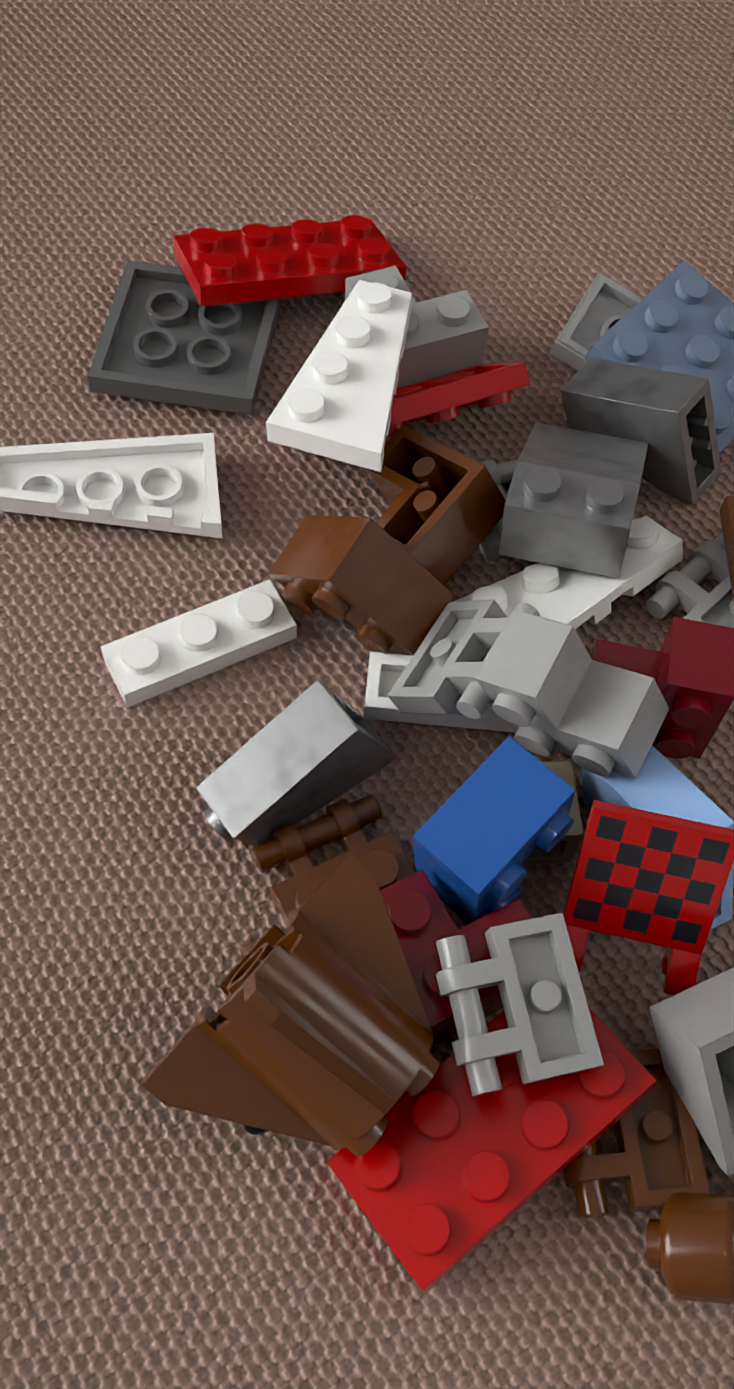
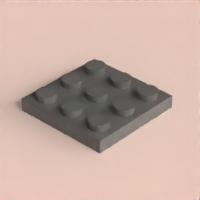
(179, 352)

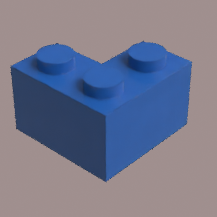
(489, 829)

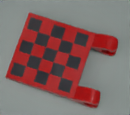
(649, 883)

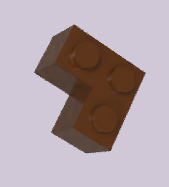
(437, 501)
(362, 576)

